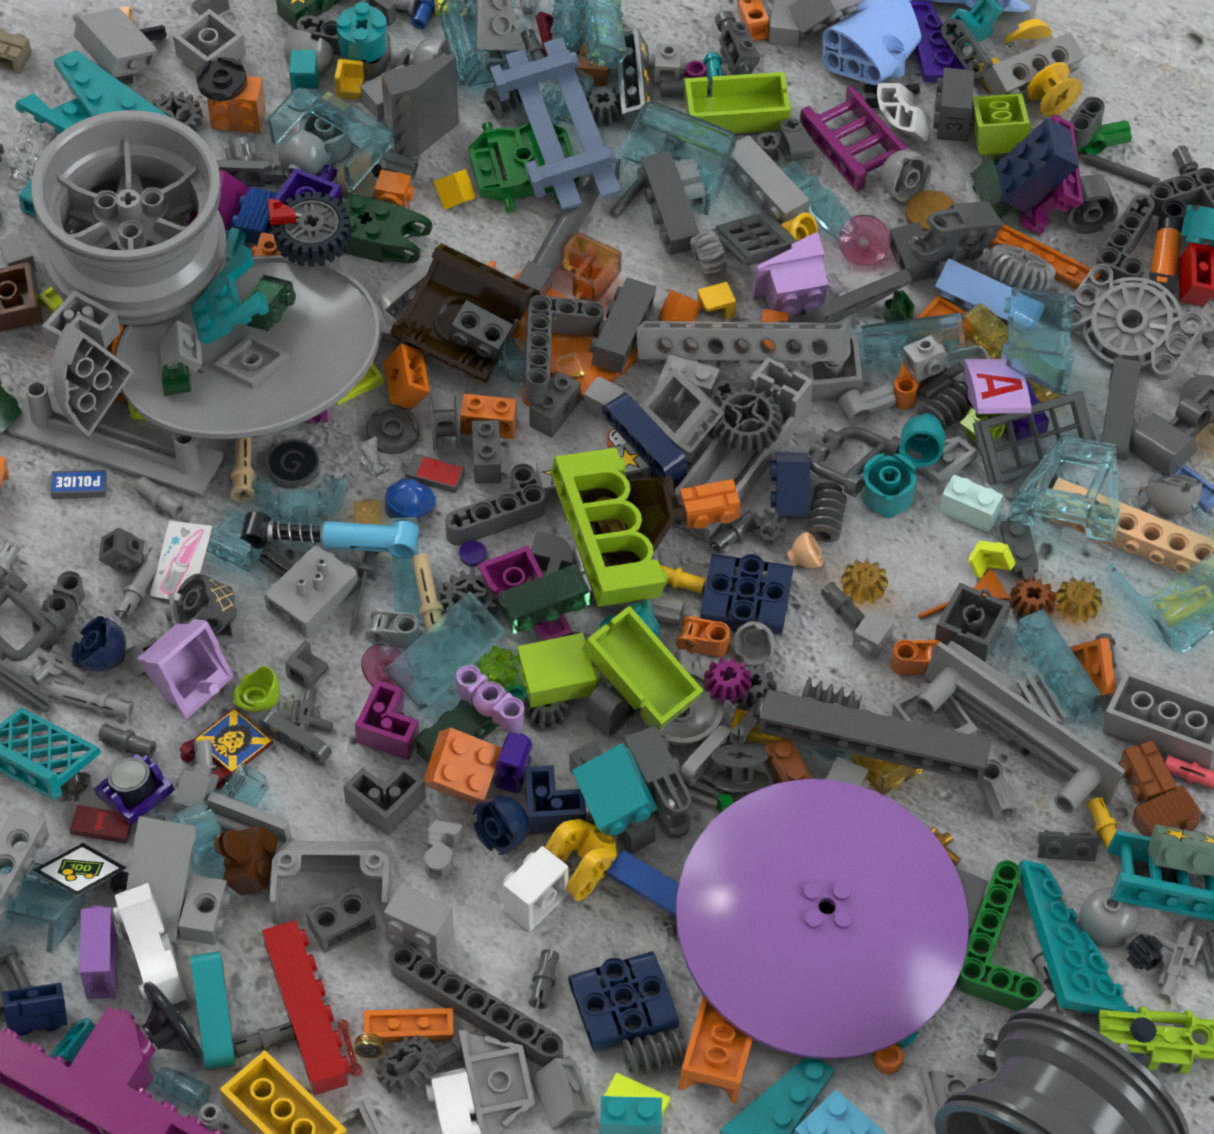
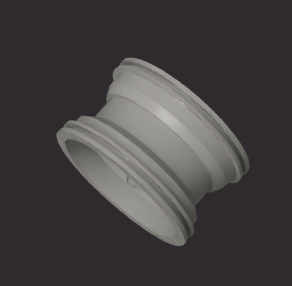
(158, 176)

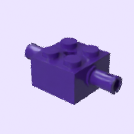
(302, 182)

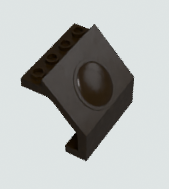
(441, 296)

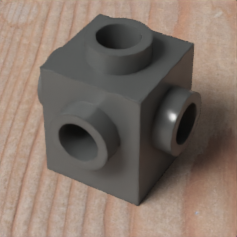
(121, 550)

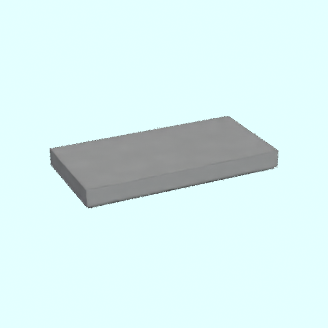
(163, 860)

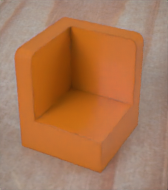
(679, 308)

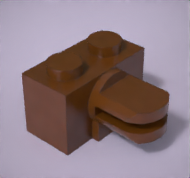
(247, 858)

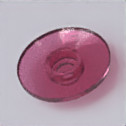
(866, 228)
(374, 662)

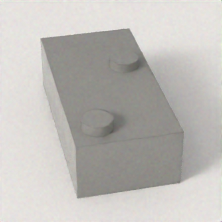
(1163, 714)

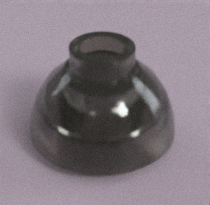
(75, 786)

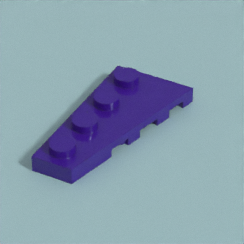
(933, 50)

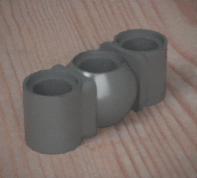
(62, 599)

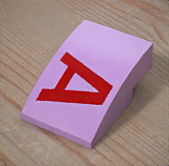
(995, 387)

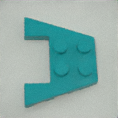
(59, 117)
(220, 303)

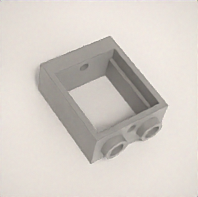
(706, 413)
(905, 706)

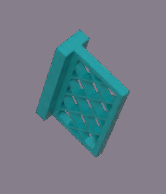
(40, 775)

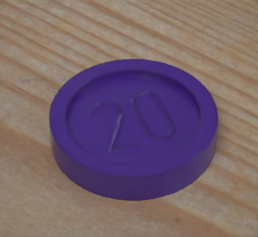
(472, 553)

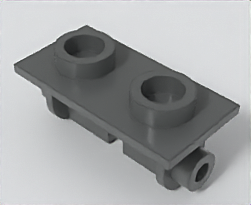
(1068, 847)

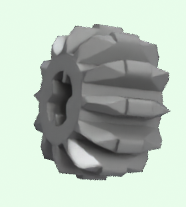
(708, 252)

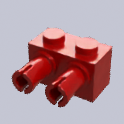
(1196, 274)

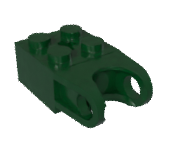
(382, 230)

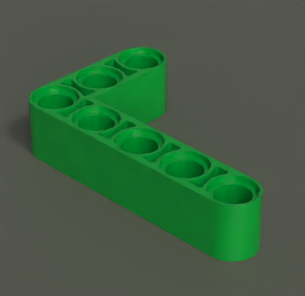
(987, 940)

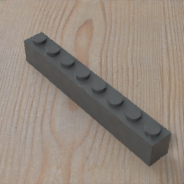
(875, 735)

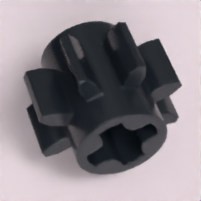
(1144, 952)

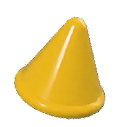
(801, 226)

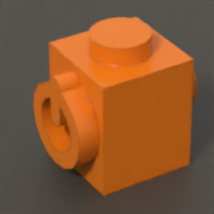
(394, 188)

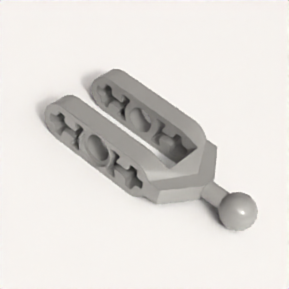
(398, 298)

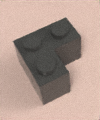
(386, 802)

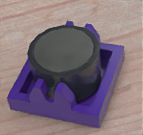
(134, 787)

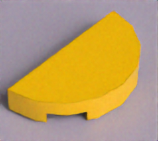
(1029, 30)

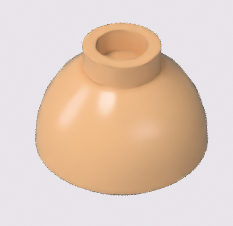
(806, 552)

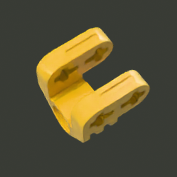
(592, 846)

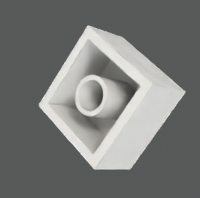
(535, 888)

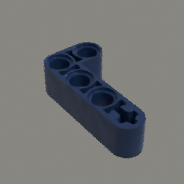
(646, 438)

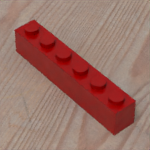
(305, 1007)

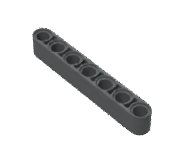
(469, 994)

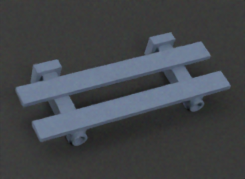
(558, 169)

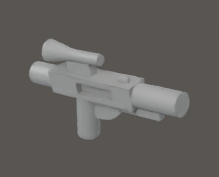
(1173, 956)

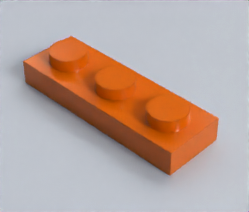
(398, 1023)

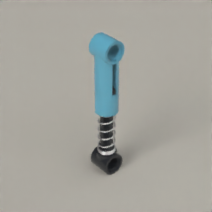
(396, 539)

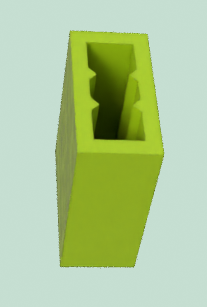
(557, 670)

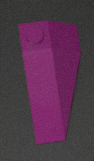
(516, 569)

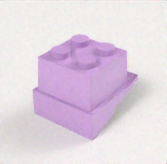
(794, 279)
(187, 666)

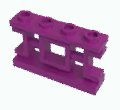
(1066, 193)

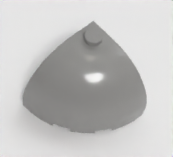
(85, 378)

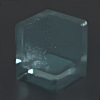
(247, 785)

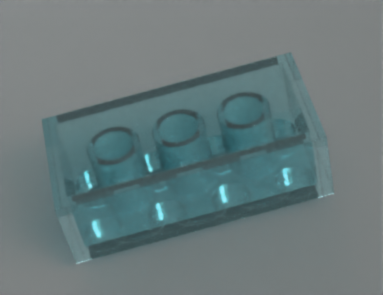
(442, 649)

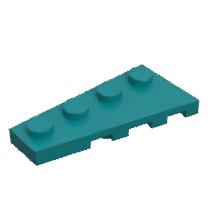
(785, 1102)

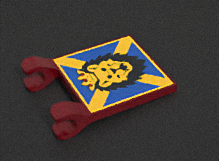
(232, 741)

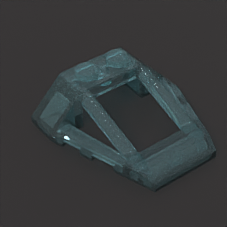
(1033, 501)

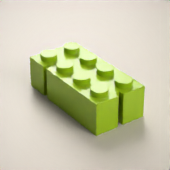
(740, 101)
(642, 669)

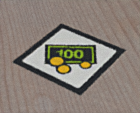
(79, 869)

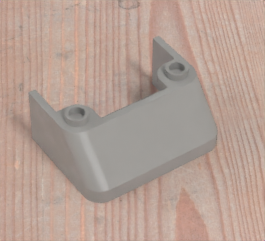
(368, 857)

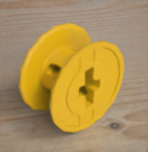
(1063, 89)

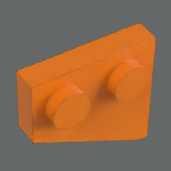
(1097, 661)

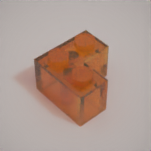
(593, 264)

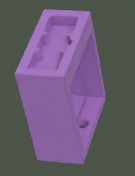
(98, 952)

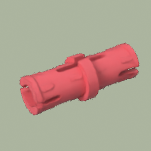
(1176, 765)

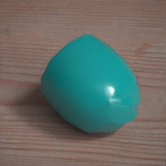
(925, 436)

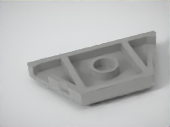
(496, 1081)

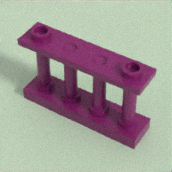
(841, 155)

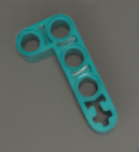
(212, 1010)

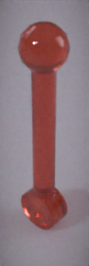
(356, 1068)

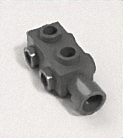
(736, 44)

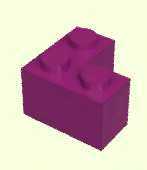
(383, 725)

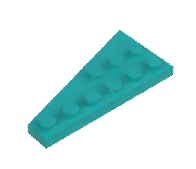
(98, 89)

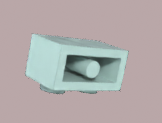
(971, 503)

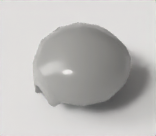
(754, 643)

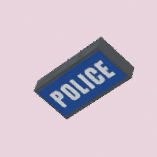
(78, 484)

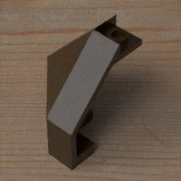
(658, 511)

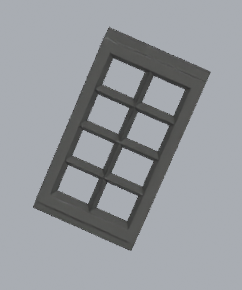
(989, 451)

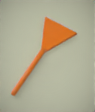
(988, 581)

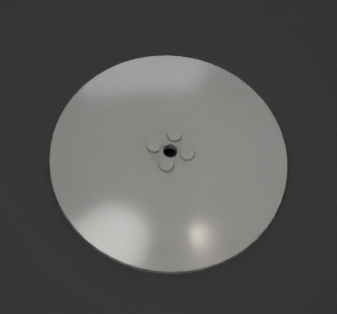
(295, 368)

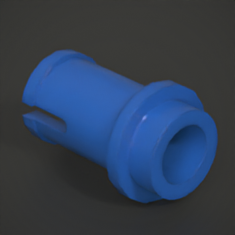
(423, 12)

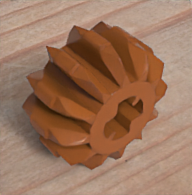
(1031, 597)

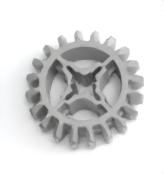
(1020, 268)

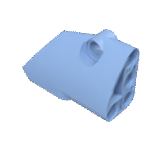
(872, 41)

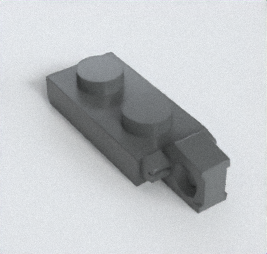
(253, 172)
(1022, 547)

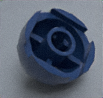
(101, 645)
(501, 823)

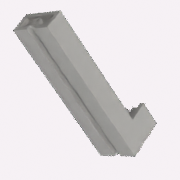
(718, 464)

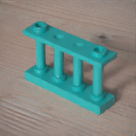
(1153, 891)

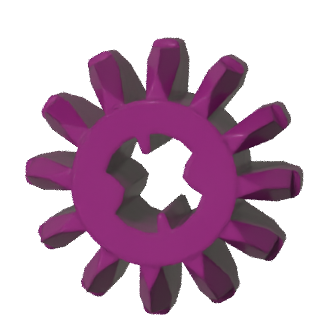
(737, 680)

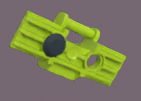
(1160, 1042)

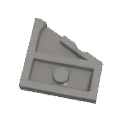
(955, 456)

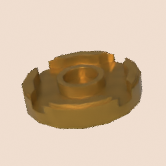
(925, 203)

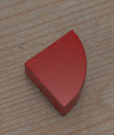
(280, 213)

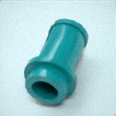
(713, 65)

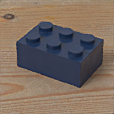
(1037, 165)

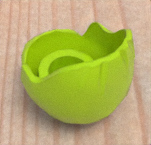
(257, 691)

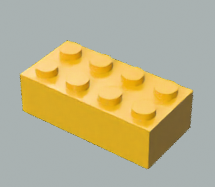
(274, 1103)

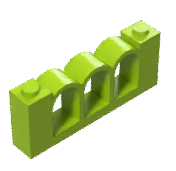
(612, 583)

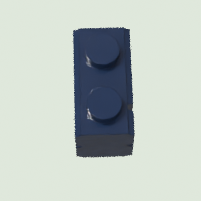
(35, 1008)

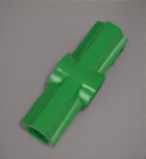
(1108, 135)

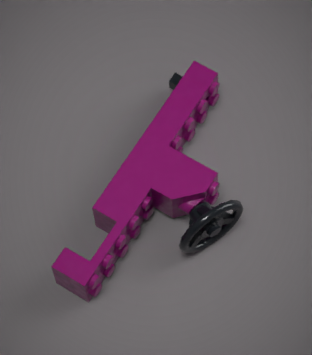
(110, 1074)

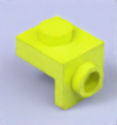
(990, 555)

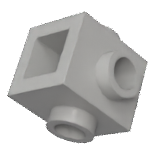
(667, 58)
(924, 358)

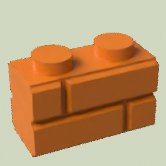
(710, 503)

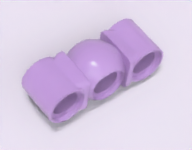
(481, 690)

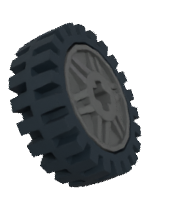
(320, 230)

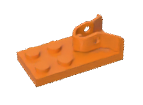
(715, 1053)

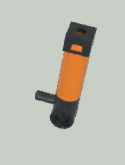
(1167, 243)

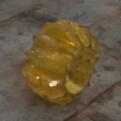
(864, 581)
(1078, 599)

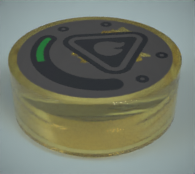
(369, 1046)

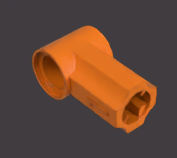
(905, 389)

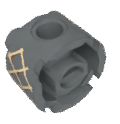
(205, 600)

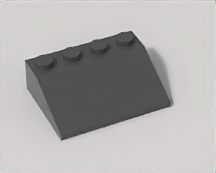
(420, 103)

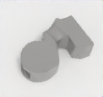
(691, 181)
(439, 856)

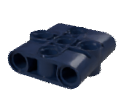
(723, 577)
(642, 976)

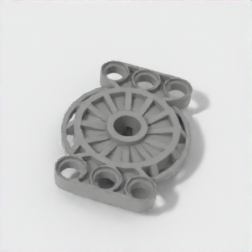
(1125, 302)

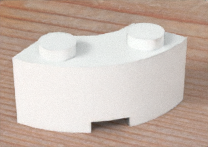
(899, 109)

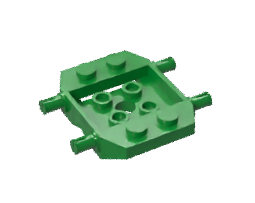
(510, 144)

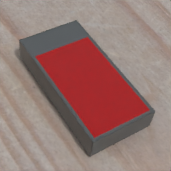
(435, 472)

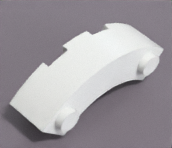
(153, 951)
(452, 1102)

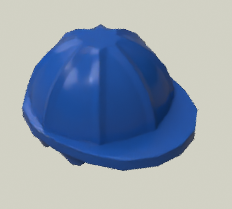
(408, 499)

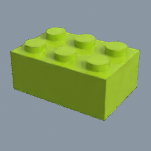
(999, 123)

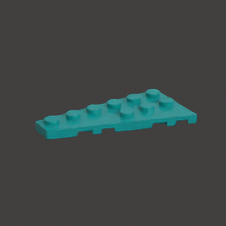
(1070, 954)

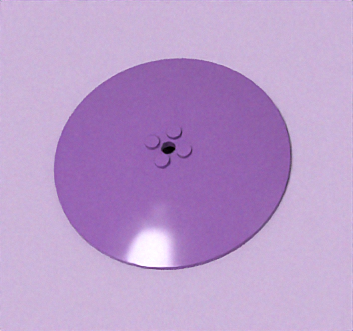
(810, 977)

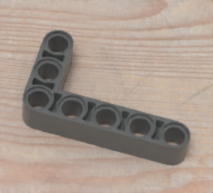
(1191, 188)
(546, 316)

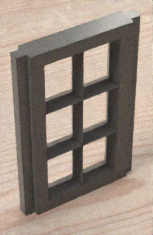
(768, 226)

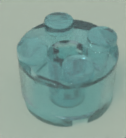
(206, 831)

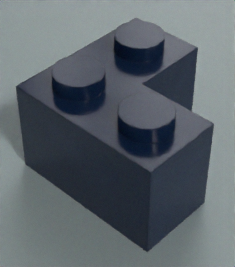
(792, 482)
(548, 806)

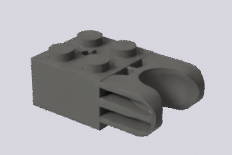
(662, 779)

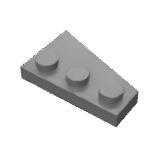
(497, 26)

